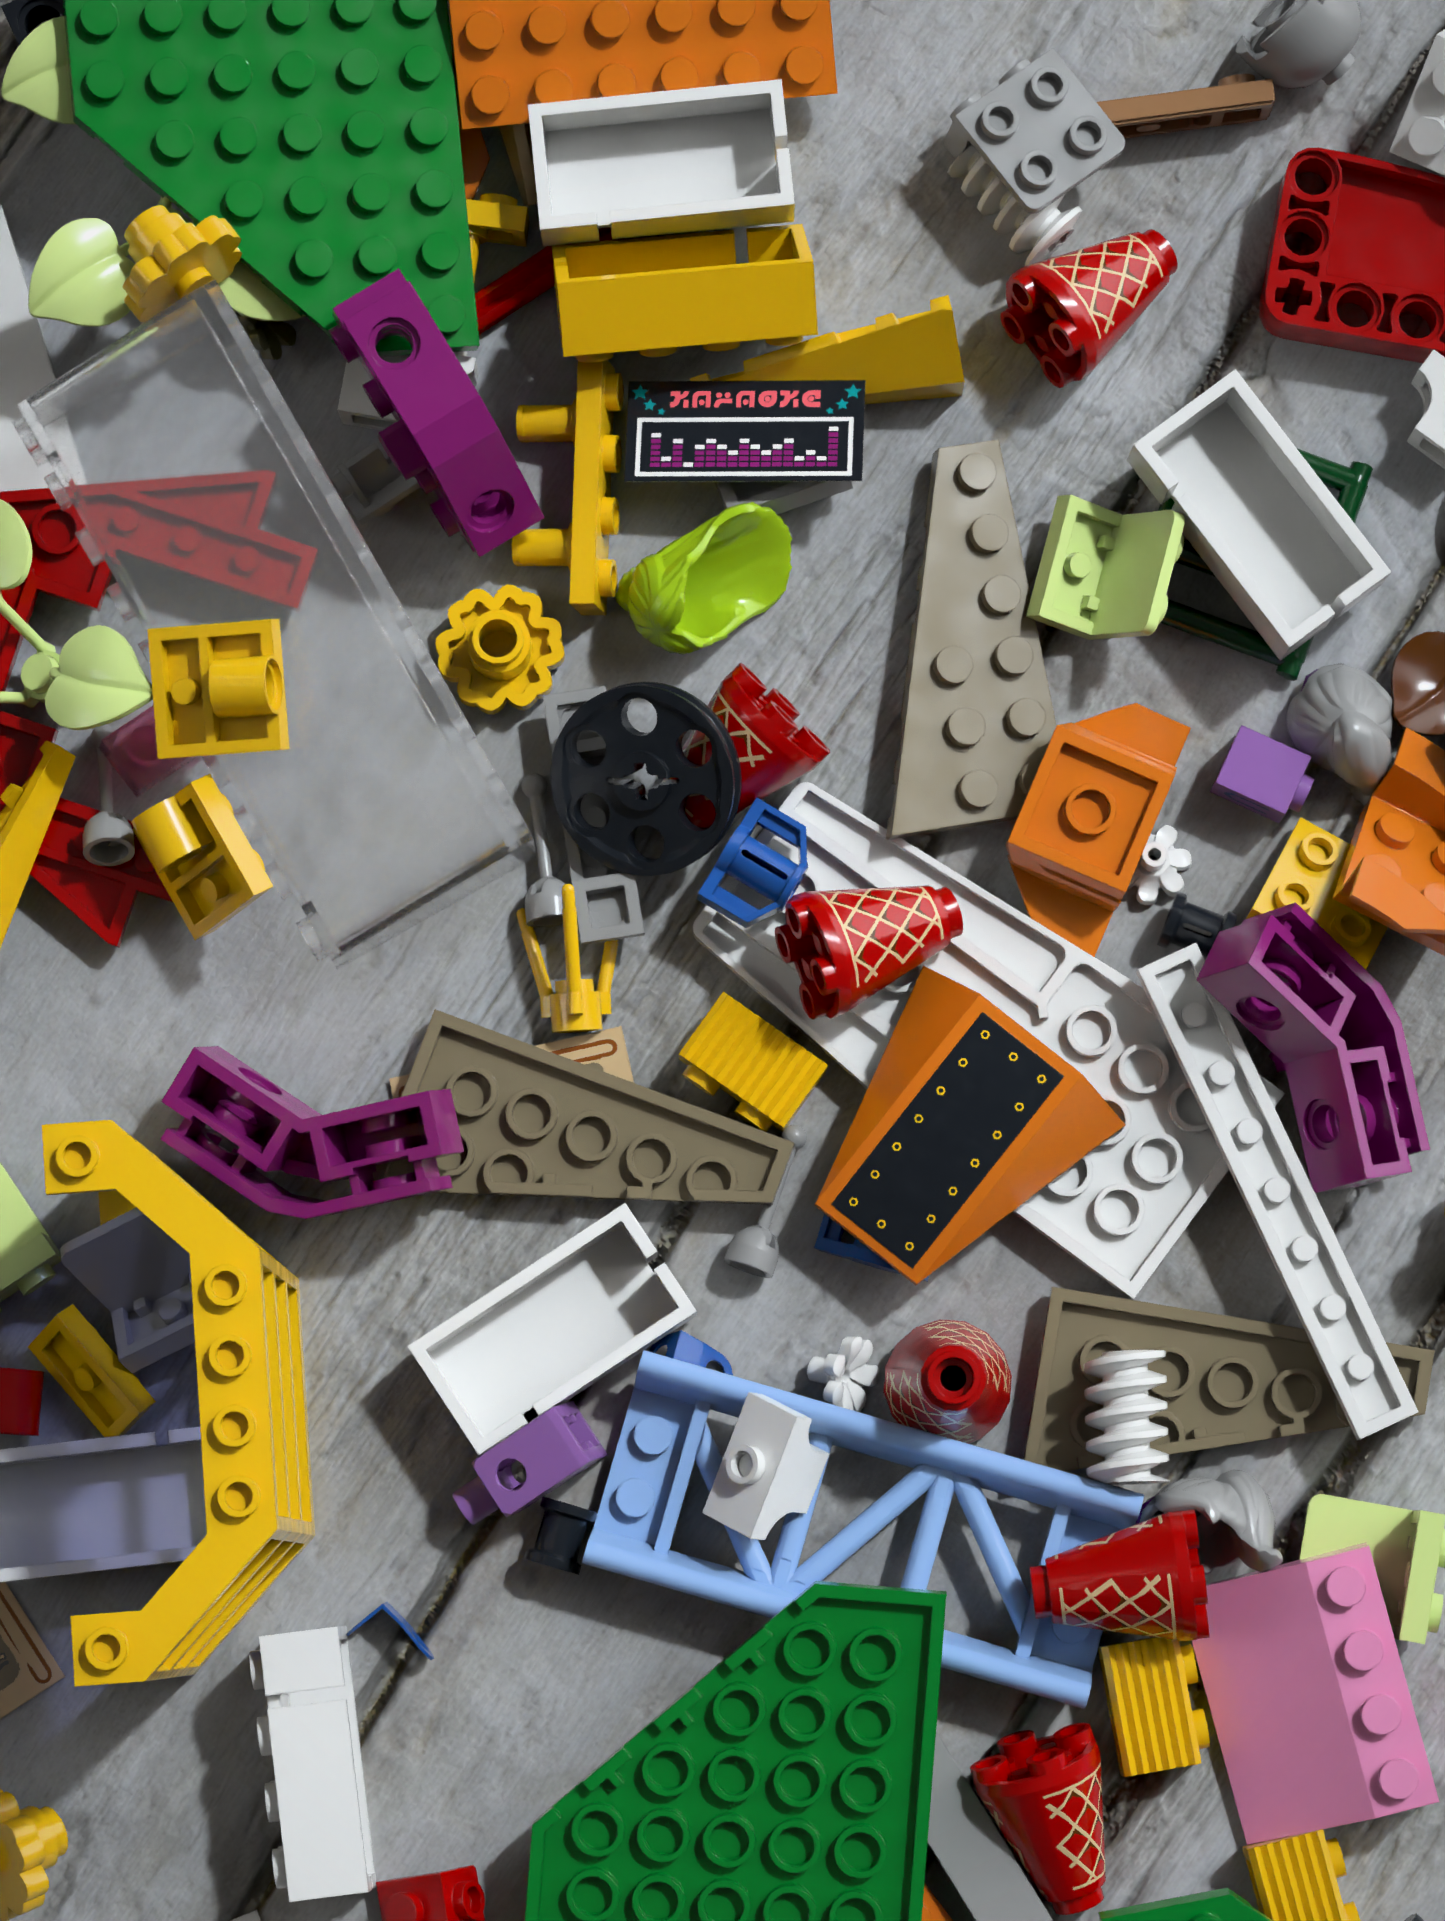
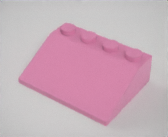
(1311, 1697)

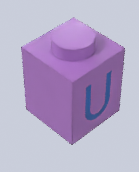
(1263, 775)

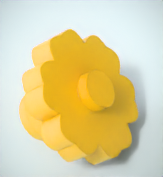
(175, 258)
(500, 649)
(28, 1846)

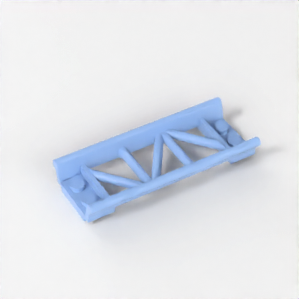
(669, 1432)

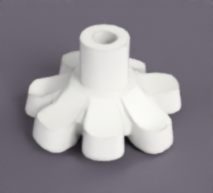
(1160, 873)
(845, 1373)

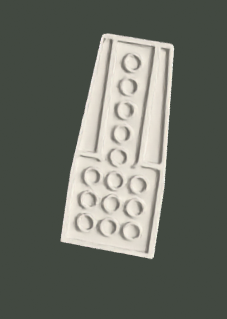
(1126, 1196)

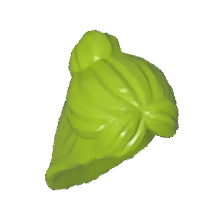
(709, 579)

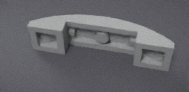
(603, 897)

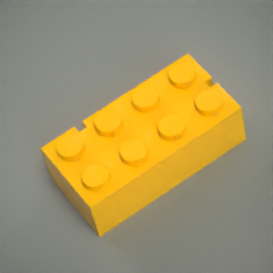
(684, 292)

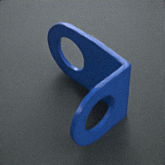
(691, 1350)
(402, 1622)

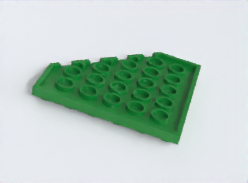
(303, 128)
(771, 1783)

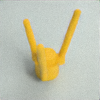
(575, 1003)

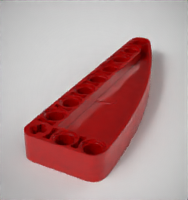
(1375, 247)

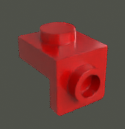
(433, 1896)

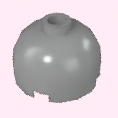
(1303, 41)

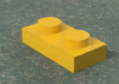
(91, 1373)

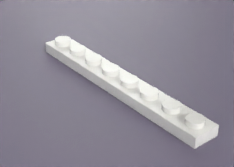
(1277, 1194)

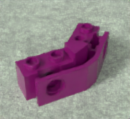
(442, 423)
(1331, 1037)
(289, 1136)

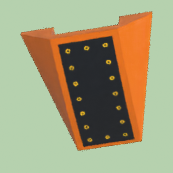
(957, 1129)

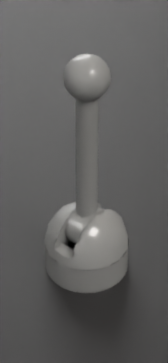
(106, 836)
(544, 897)
(755, 1247)

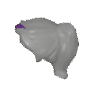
(1344, 726)
(1231, 1518)

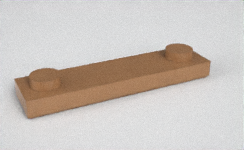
(1233, 101)

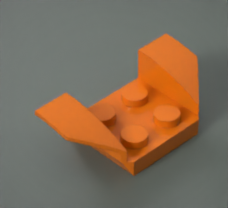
(1092, 818)
(1399, 847)

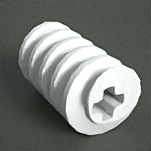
(1037, 232)
(1125, 1417)

